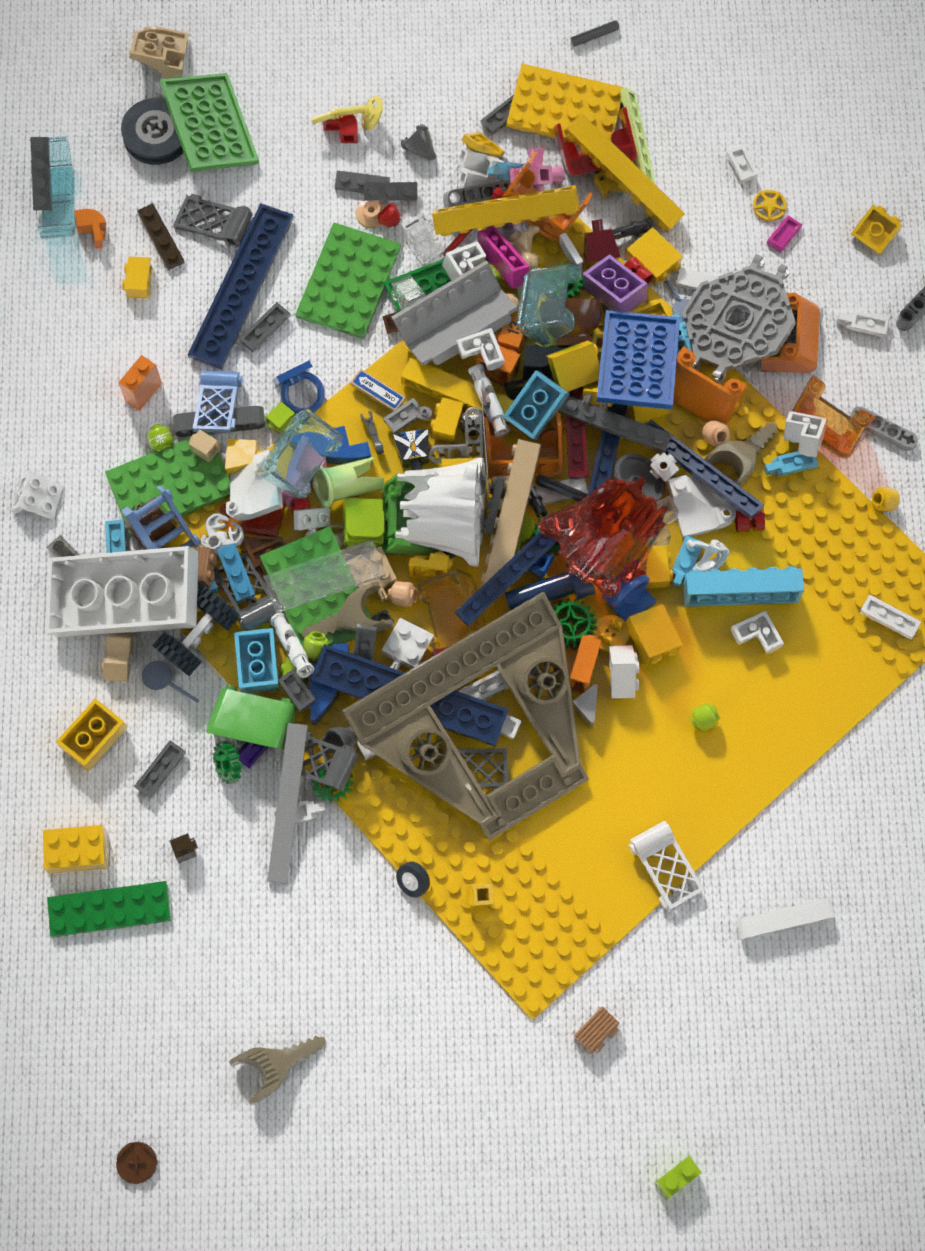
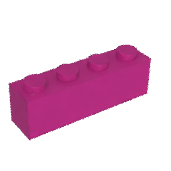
(503, 256)

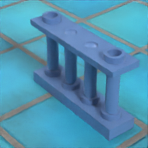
(144, 532)

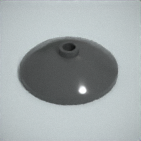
(632, 467)

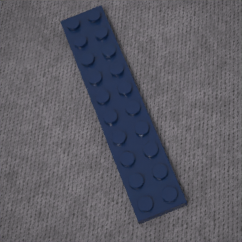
(240, 286)
(455, 711)

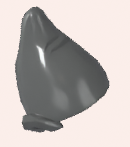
(420, 143)
(340, 737)

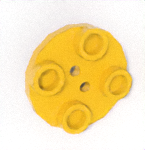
(615, 626)

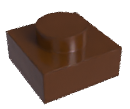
(389, 323)

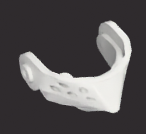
(715, 546)

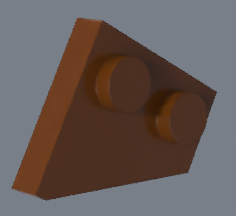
(260, 546)

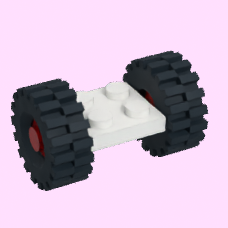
(216, 610)

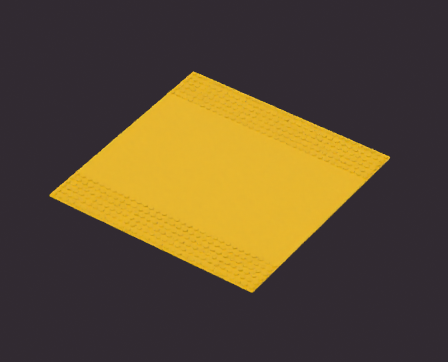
(566, 872)

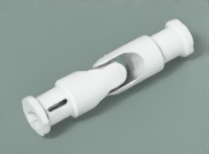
(489, 400)
(292, 645)

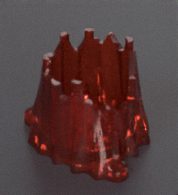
(607, 533)

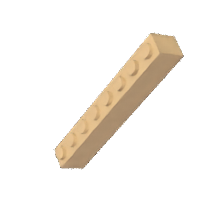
(512, 507)

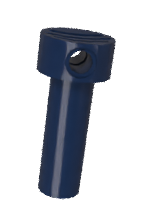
(553, 587)

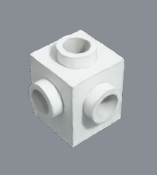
(667, 473)

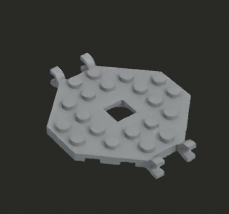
(750, 292)

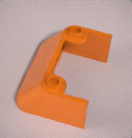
(549, 227)
(804, 354)
(550, 456)

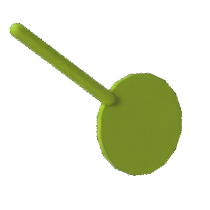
(526, 532)

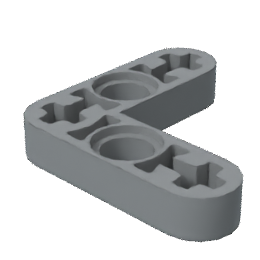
(464, 448)

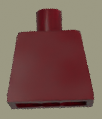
(599, 243)

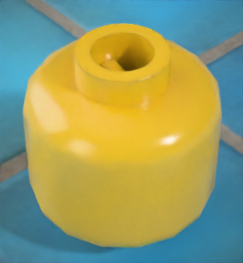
(885, 499)

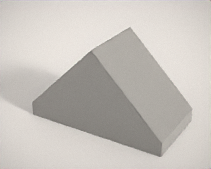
(586, 705)

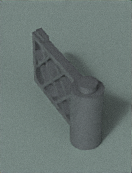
(235, 223)
(255, 613)
(482, 752)
(338, 768)

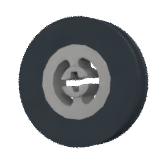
(155, 146)

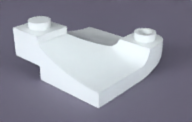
(251, 494)
(698, 507)

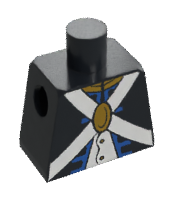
(412, 448)

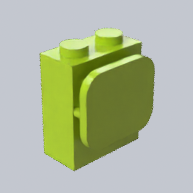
(362, 521)

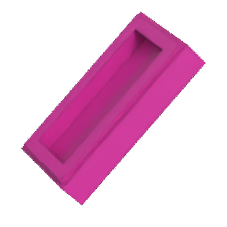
(784, 233)

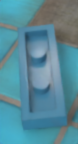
(236, 572)

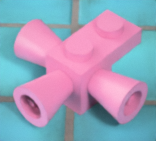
(543, 174)

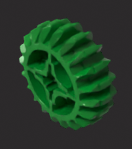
(578, 622)

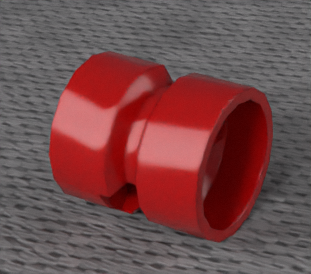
(636, 267)
(743, 524)

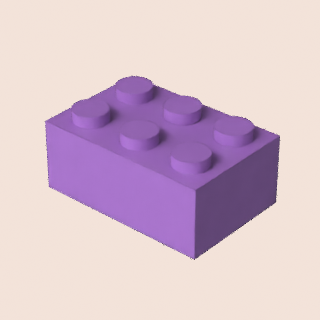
(615, 285)

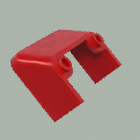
(579, 164)

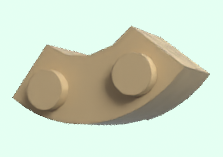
(117, 658)

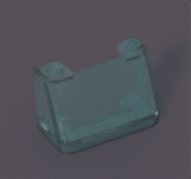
(543, 303)
(300, 453)

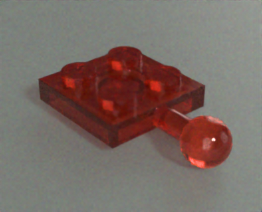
(264, 525)

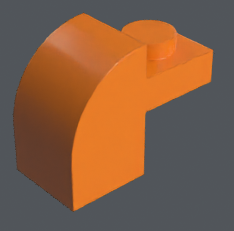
(91, 222)

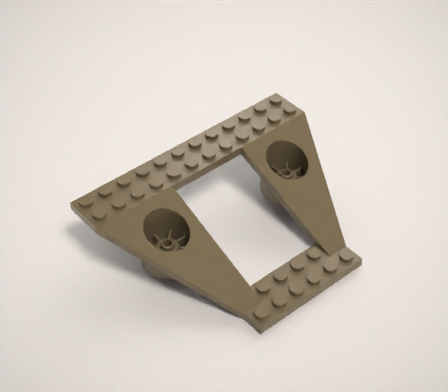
(514, 645)

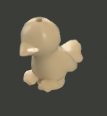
(523, 244)

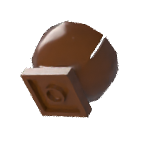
(586, 320)

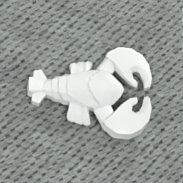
(220, 539)

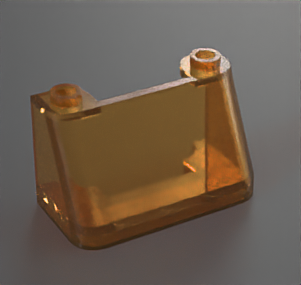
(842, 432)

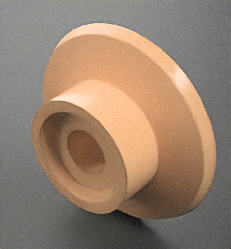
(366, 218)

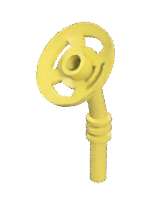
(367, 111)

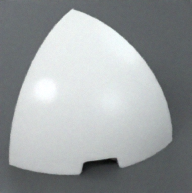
(474, 167)

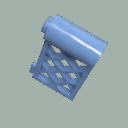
(218, 383)

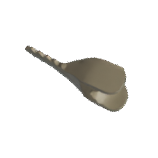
(742, 454)
(350, 614)
(276, 1063)

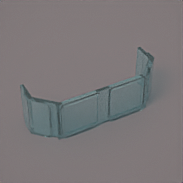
(60, 220)

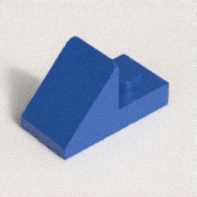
(542, 565)

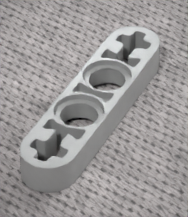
(885, 426)

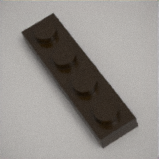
(160, 236)

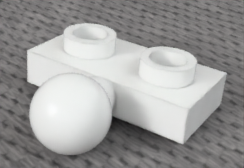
(311, 519)

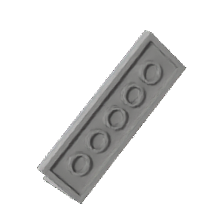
(454, 312)

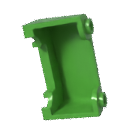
(392, 494)
(251, 718)

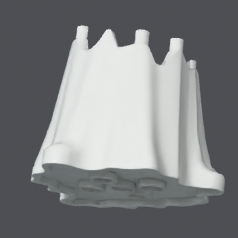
(447, 508)

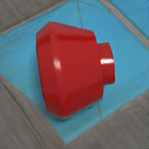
(389, 216)
(300, 504)

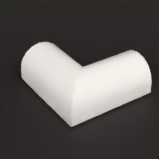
(484, 343)
(760, 627)

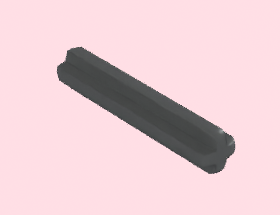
(594, 33)

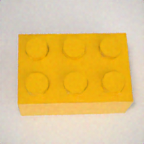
(91, 734)
(75, 849)

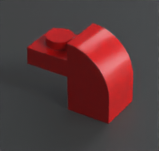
(347, 126)

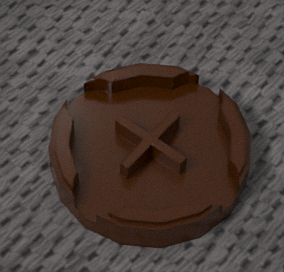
(136, 1162)

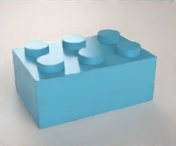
(536, 405)
(257, 661)

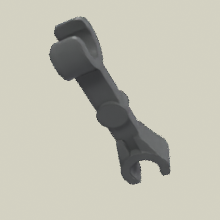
(373, 433)

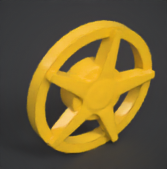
(769, 205)

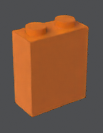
(140, 382)
(585, 663)

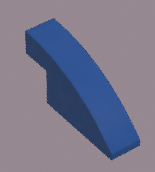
(348, 453)
(324, 695)

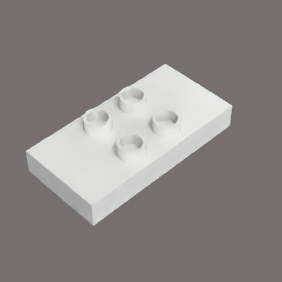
(122, 592)

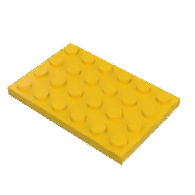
(553, 97)

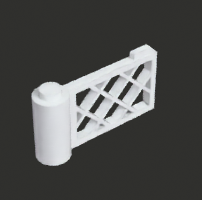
(658, 839)

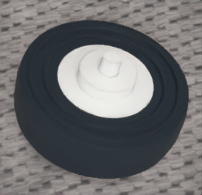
(413, 879)

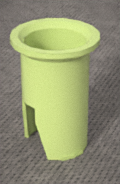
(342, 482)

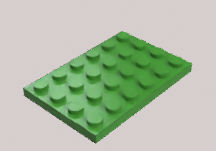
(208, 122)
(348, 280)
(185, 474)
(301, 551)

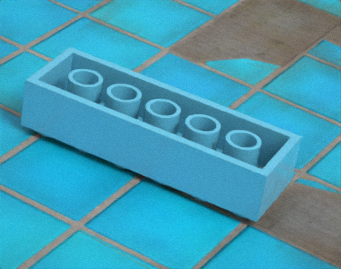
(743, 587)

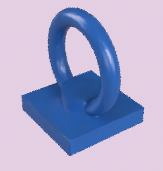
(293, 377)
(631, 598)

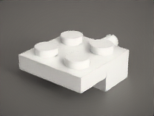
(407, 645)

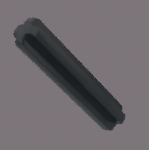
(560, 488)

